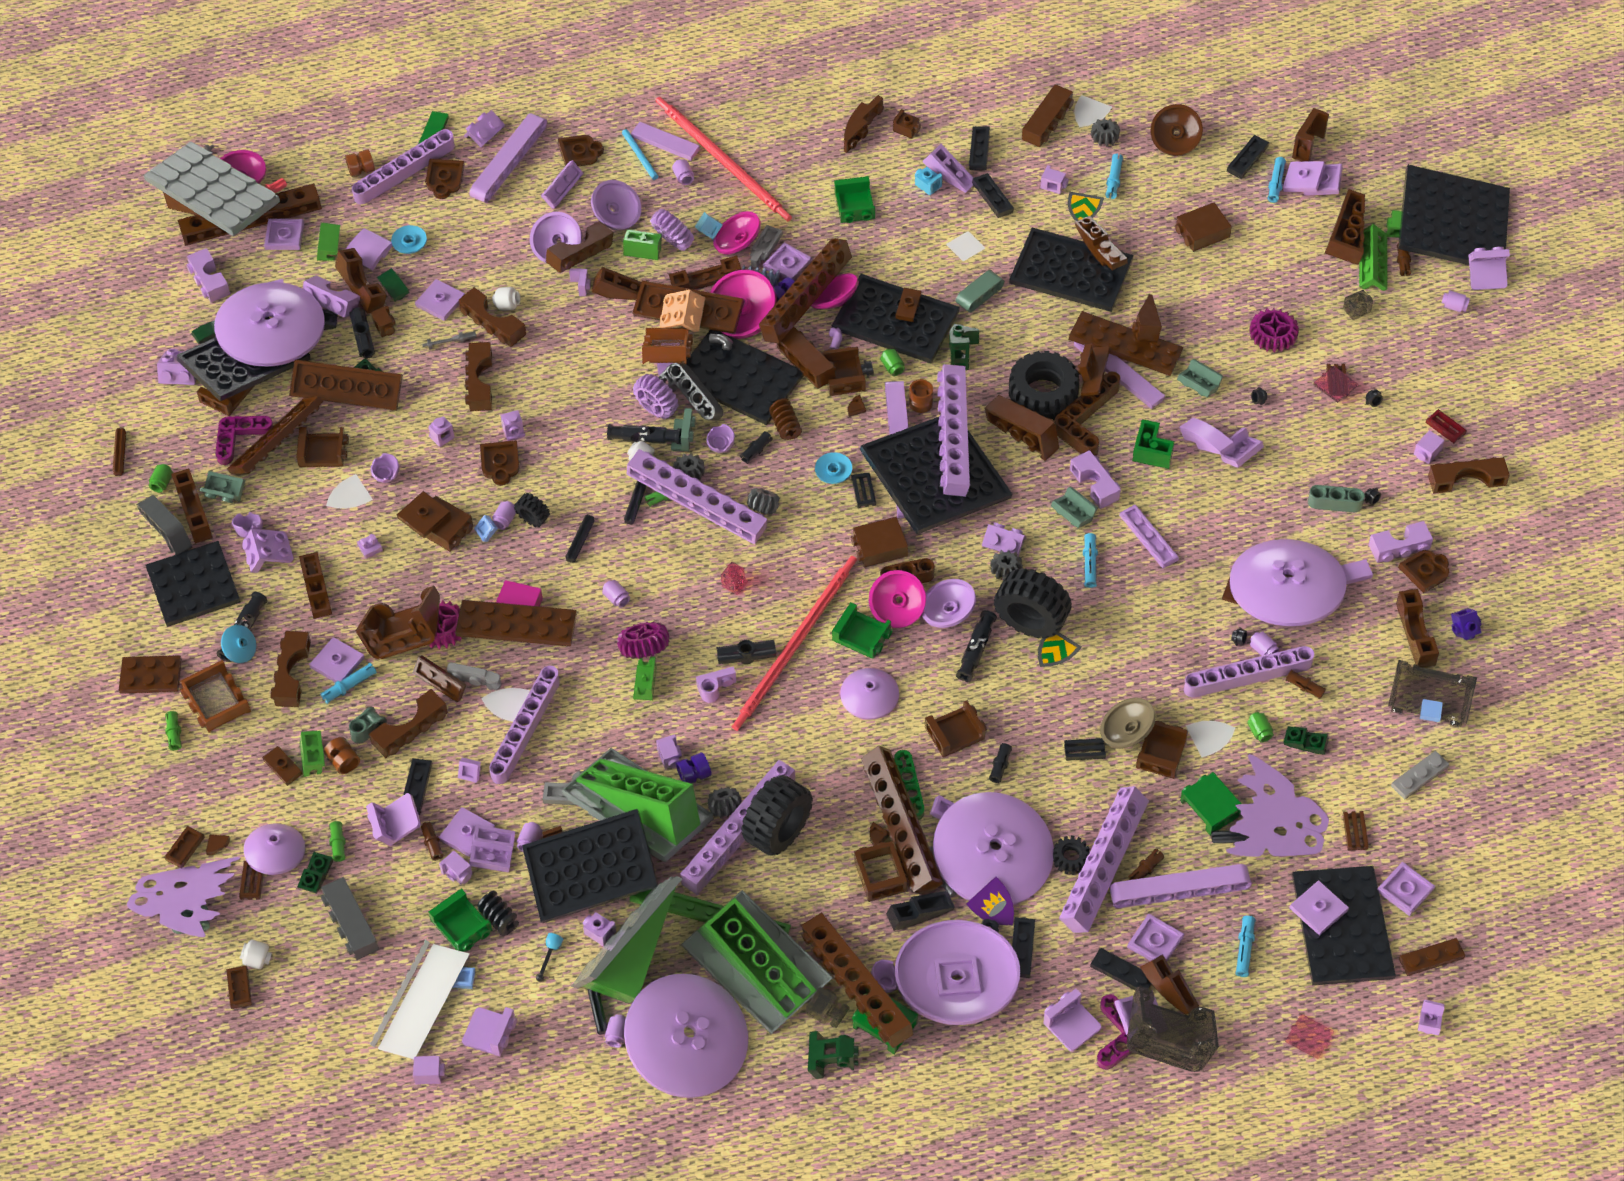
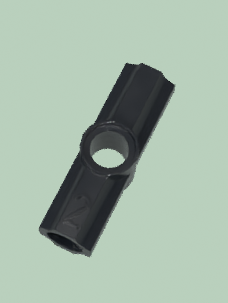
(362, 333)
(755, 650)

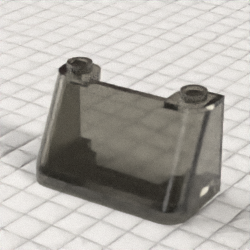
(1419, 683)
(1170, 1035)

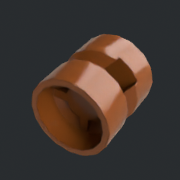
(360, 163)
(921, 396)
(342, 755)

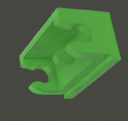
(328, 241)
(642, 244)
(645, 679)
(311, 752)

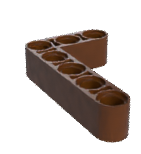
(1070, 419)

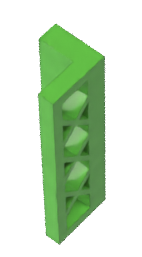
(1368, 266)

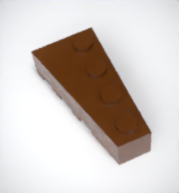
(1024, 425)

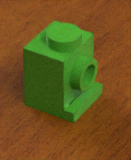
(1393, 224)

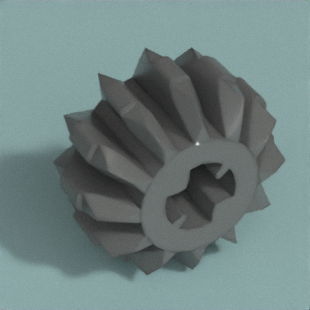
(1105, 132)
(690, 465)
(763, 501)
(1005, 563)
(724, 801)

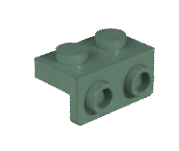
(1200, 378)
(687, 434)
(223, 486)
(1075, 508)

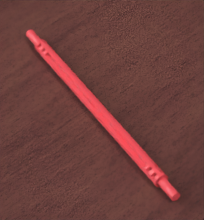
(724, 159)
(794, 643)

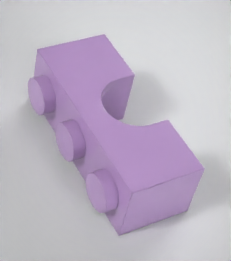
(213, 285)
(336, 301)
(1089, 468)
(1388, 548)

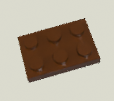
(150, 674)

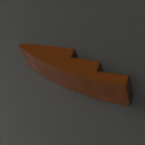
(315, 585)

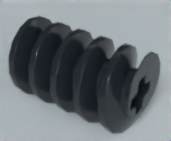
(497, 913)

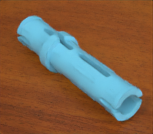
(1113, 181)
(1275, 184)
(1090, 542)
(342, 686)
(1246, 938)

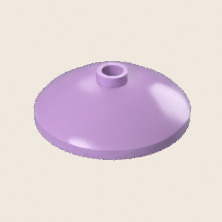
(621, 199)
(549, 229)
(949, 603)
(869, 702)
(274, 856)

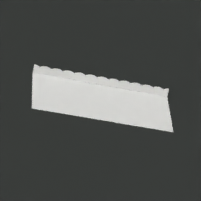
(422, 1001)

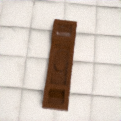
(705, 277)

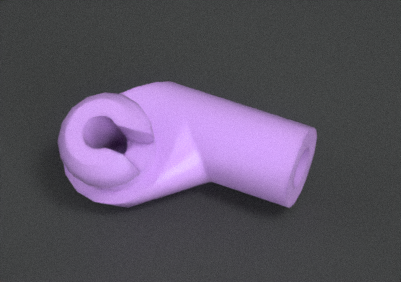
(837, 338)

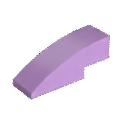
(1205, 436)

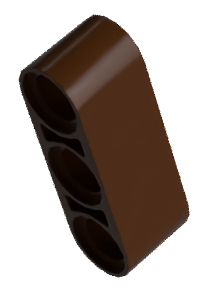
(914, 567)

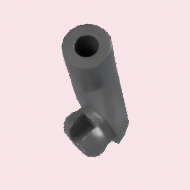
(721, 339)

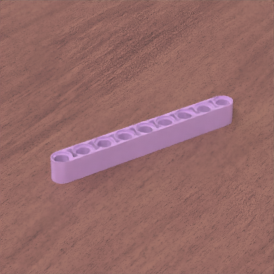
(896, 412)

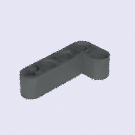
(693, 394)
(165, 524)

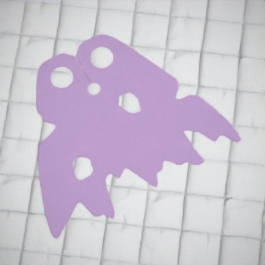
(1274, 811)
(201, 885)

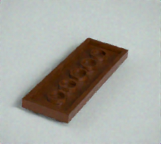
(719, 311)
(1122, 341)
(346, 385)
(272, 438)
(516, 623)

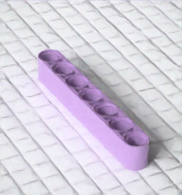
(508, 157)
(403, 166)
(1254, 665)
(521, 732)
(1180, 886)

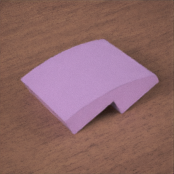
(370, 247)
(492, 848)

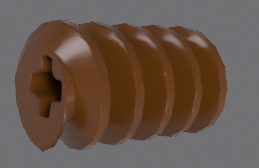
(785, 419)

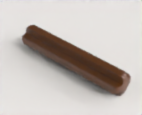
(119, 451)

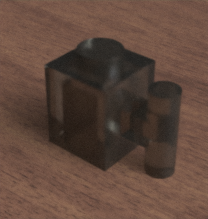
(824, 1006)

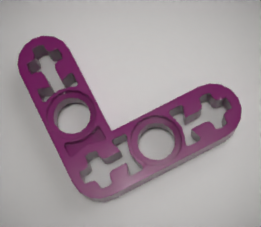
(231, 432)
(1106, 1051)

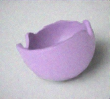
(720, 439)
(385, 468)
(244, 524)
(884, 974)

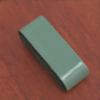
(979, 291)
(1336, 498)

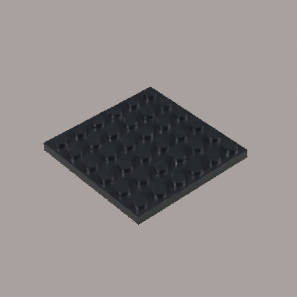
(1451, 215)
(912, 475)

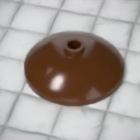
(1175, 118)

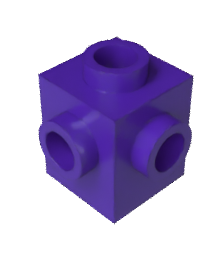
(1466, 623)

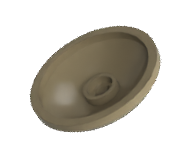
(1127, 723)

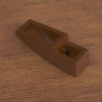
(1170, 984)

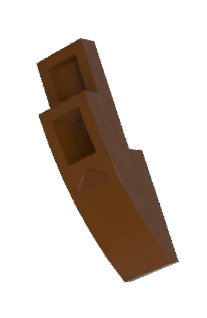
(858, 122)
(1099, 244)

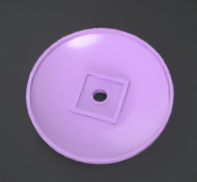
(271, 342)
(1306, 598)
(965, 852)
(957, 948)
(666, 1055)

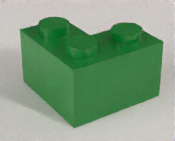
(1150, 448)

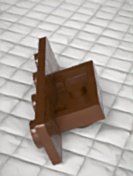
(1092, 368)

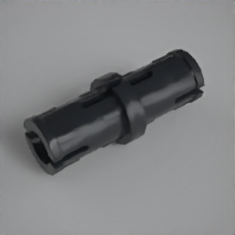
(756, 447)
(1000, 763)

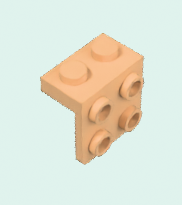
(683, 310)

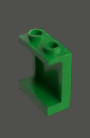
(854, 199)
(861, 632)
(1212, 802)
(460, 921)
(860, 1021)

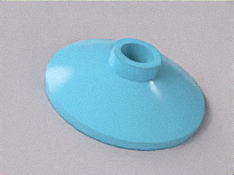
(406, 234)
(833, 462)
(232, 645)

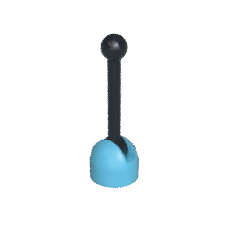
(553, 942)

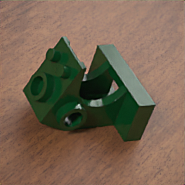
(960, 339)
(844, 1057)

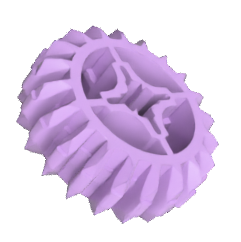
(672, 229)
(655, 396)

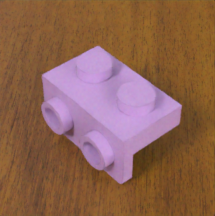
(486, 128)
(1243, 448)
(1001, 539)

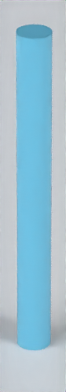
(640, 155)

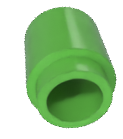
(892, 362)
(160, 478)
(1260, 727)

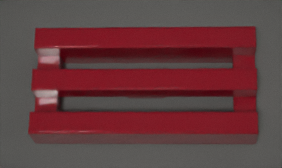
(1444, 428)

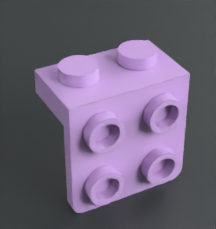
(1488, 268)
(171, 371)
(266, 546)
(395, 820)
(1071, 1021)
(489, 1030)

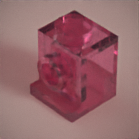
(733, 578)

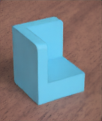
(708, 225)

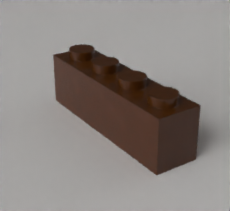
(1047, 115)
(807, 358)

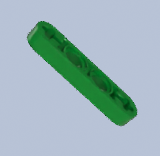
(910, 784)

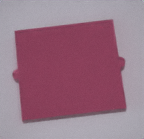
(1335, 384)
(1309, 1036)

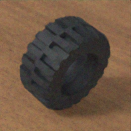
(1044, 367)
(1032, 603)
(777, 815)

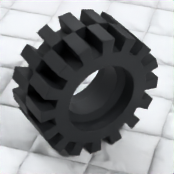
(532, 510)
(1070, 844)

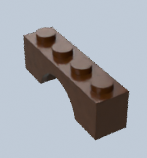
(564, 256)
(351, 269)
(507, 329)
(479, 359)
(1491, 472)
(192, 505)
(1411, 614)
(294, 648)
(391, 738)

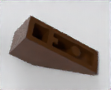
(615, 285)
(1148, 322)

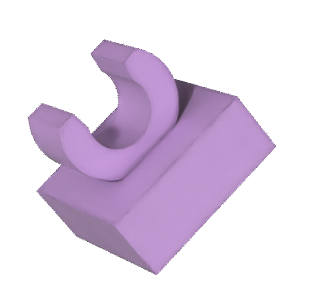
(369, 546)
(469, 770)

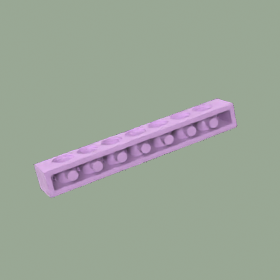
(953, 430)
(702, 505)
(726, 839)
(1104, 859)

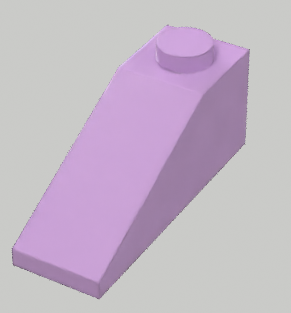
(943, 162)

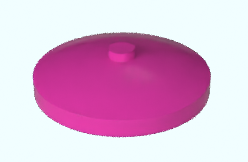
(758, 298)

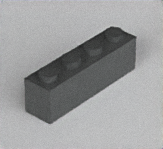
(349, 918)

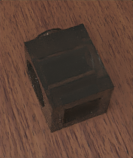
(1358, 304)

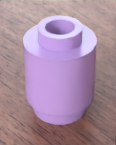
(683, 172)
(1455, 301)
(504, 515)
(615, 593)
(1263, 644)
(529, 833)
(615, 1031)

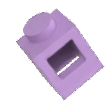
(1053, 180)
(512, 425)
(437, 428)
(668, 751)
(456, 868)
(598, 933)

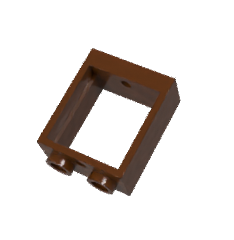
(886, 887)

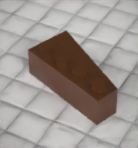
(1347, 234)

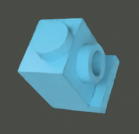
(928, 180)

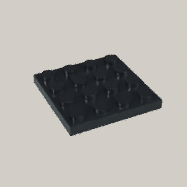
(192, 583)

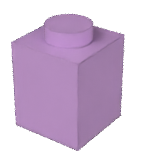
(1428, 447)
(428, 1070)

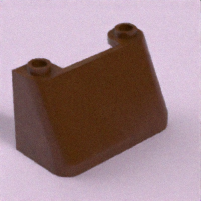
(395, 633)

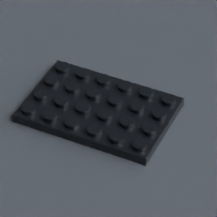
(1067, 270)
(872, 318)
(224, 374)
(743, 376)
(590, 866)
(1358, 942)

